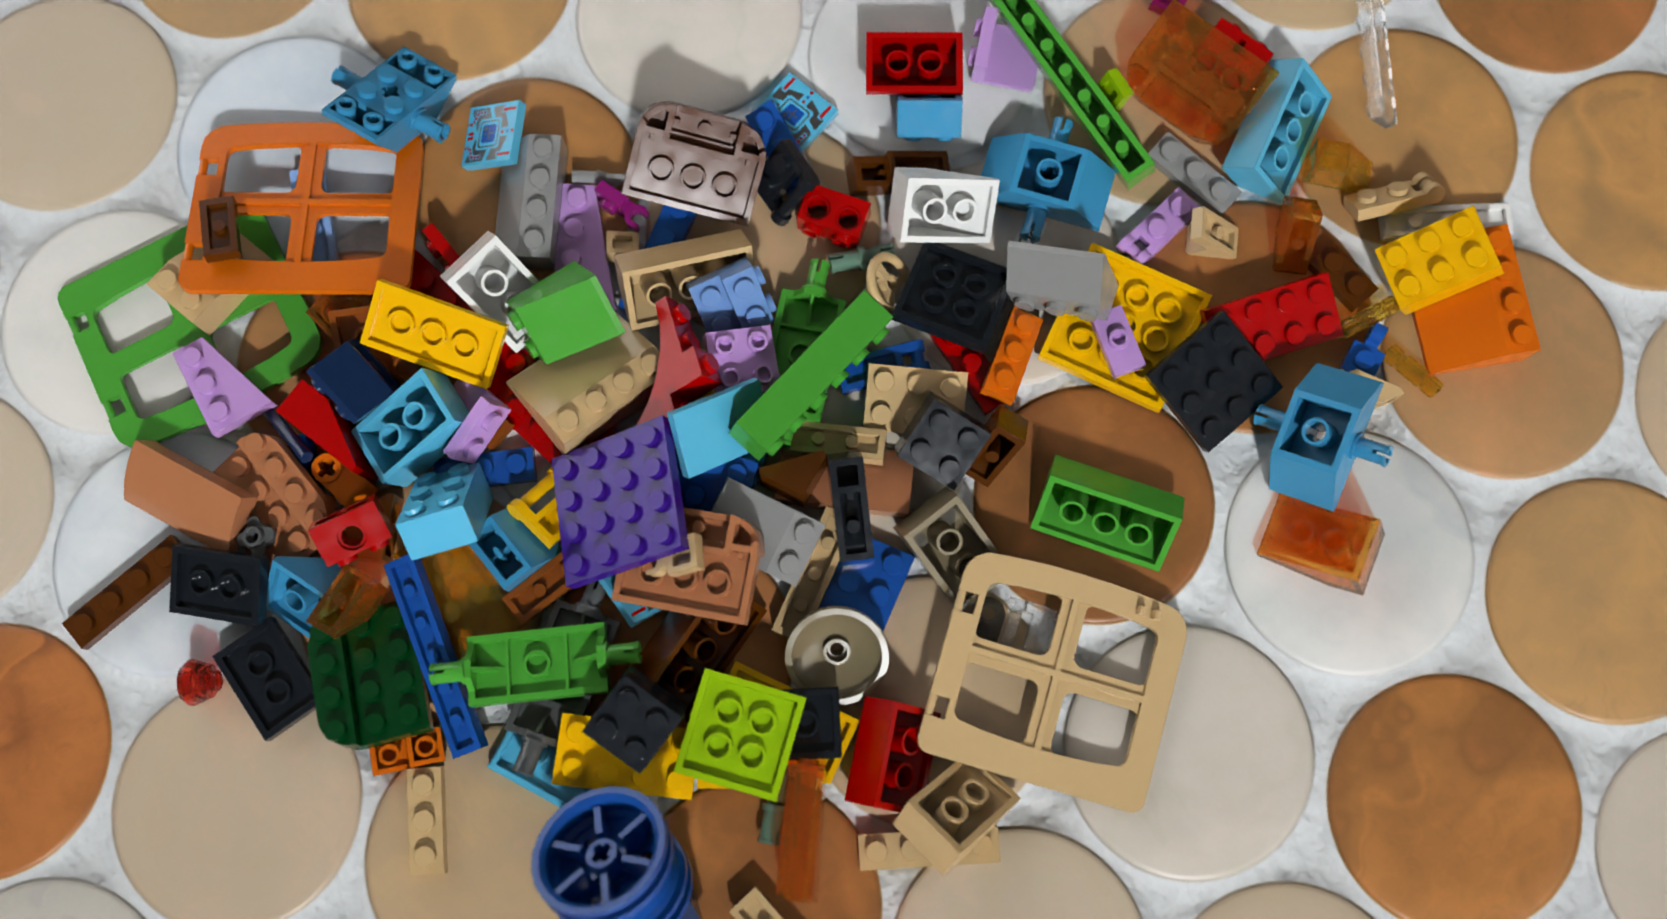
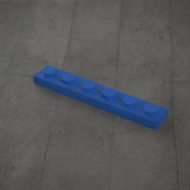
(434, 645)

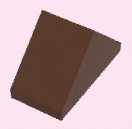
(795, 477)

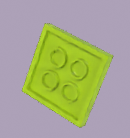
(740, 734)

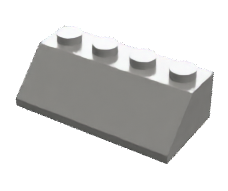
(532, 200)

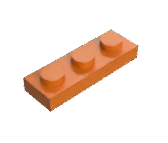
(1011, 356)

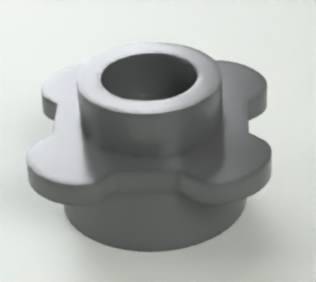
(265, 533)

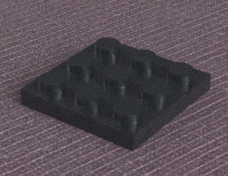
(953, 296)
(1213, 381)

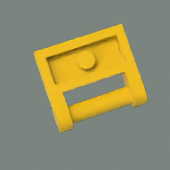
(545, 522)

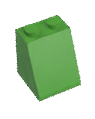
(564, 314)

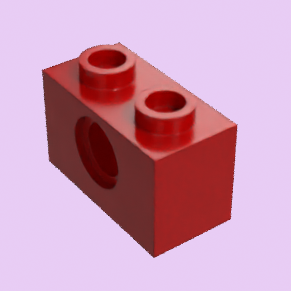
(367, 516)

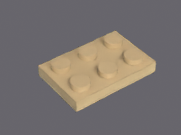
(897, 393)

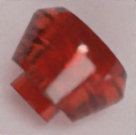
(198, 682)

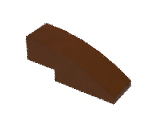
(875, 173)

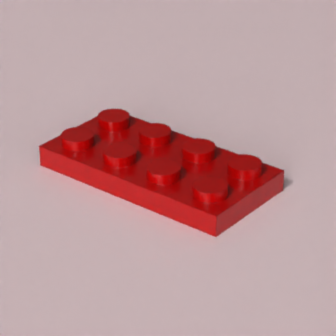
(1285, 316)

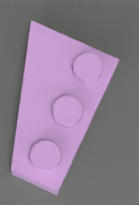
(219, 388)

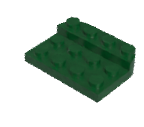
(369, 683)

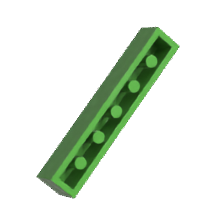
(810, 375)

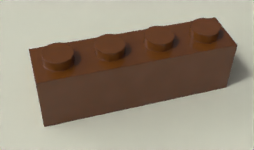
(687, 646)

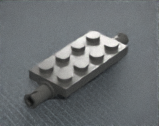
(540, 720)

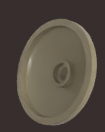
(854, 668)

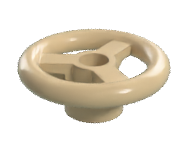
(883, 285)

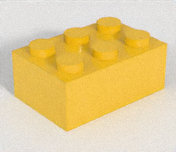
(1439, 261)

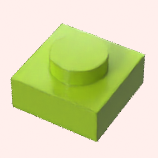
(1115, 88)

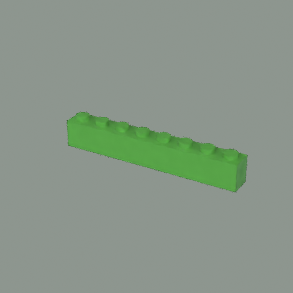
(1077, 90)

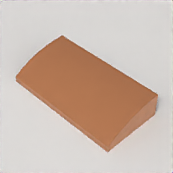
(886, 487)
(186, 495)

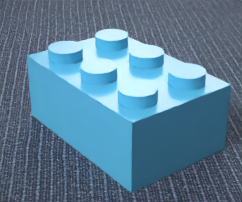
(411, 427)
(445, 510)

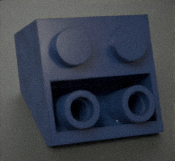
(353, 380)

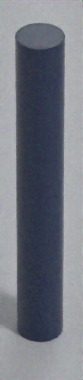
(289, 435)

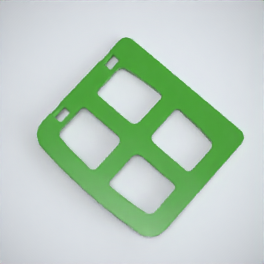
(107, 369)

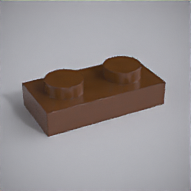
(220, 229)
(1347, 280)

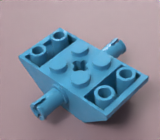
(393, 100)
(1076, 186)
(1322, 402)

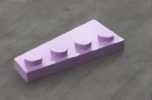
(582, 235)

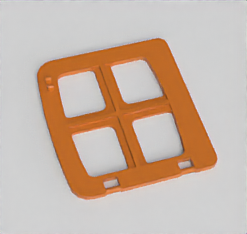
(305, 207)

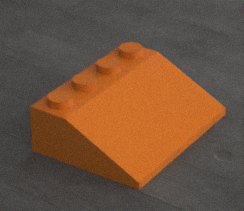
(1483, 323)

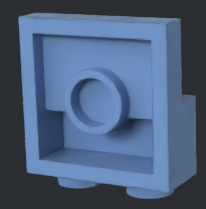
(732, 297)

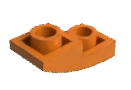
(407, 753)

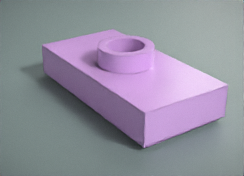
(1118, 343)

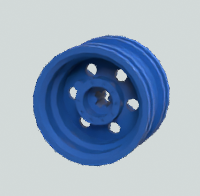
(596, 855)

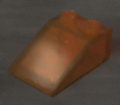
(1323, 544)

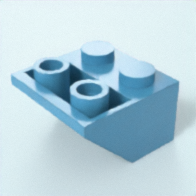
(511, 550)

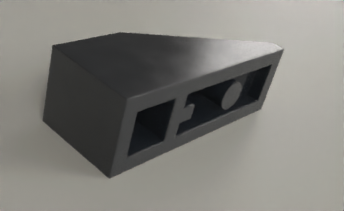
(850, 505)

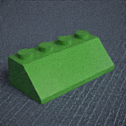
(1108, 513)

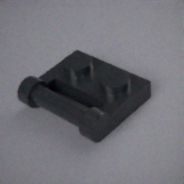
(778, 175)

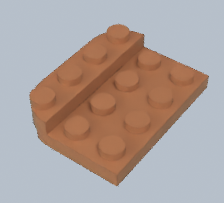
(286, 493)
(720, 591)

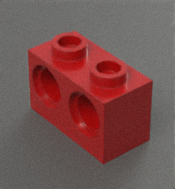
(837, 209)

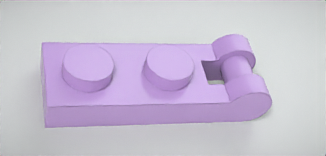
(1158, 227)

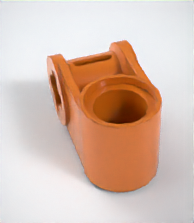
(344, 484)

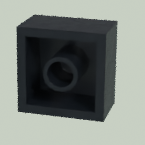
(942, 441)
(635, 719)

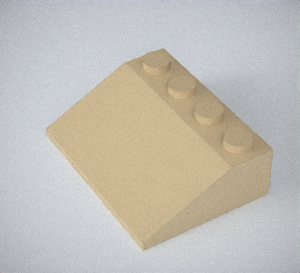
(589, 389)

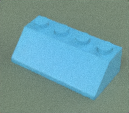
(1278, 131)

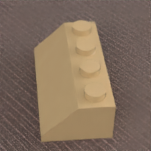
(665, 269)

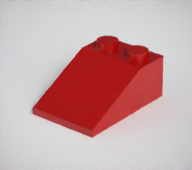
(318, 419)

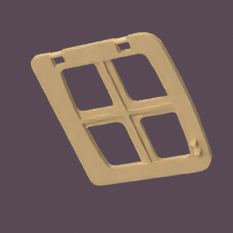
(1055, 677)

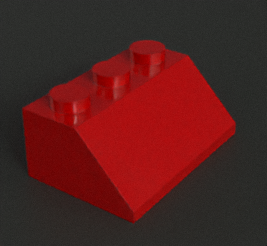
(914, 63)
(886, 757)

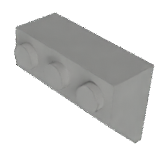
(1060, 281)

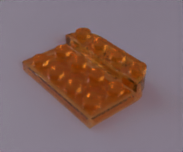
(1196, 76)

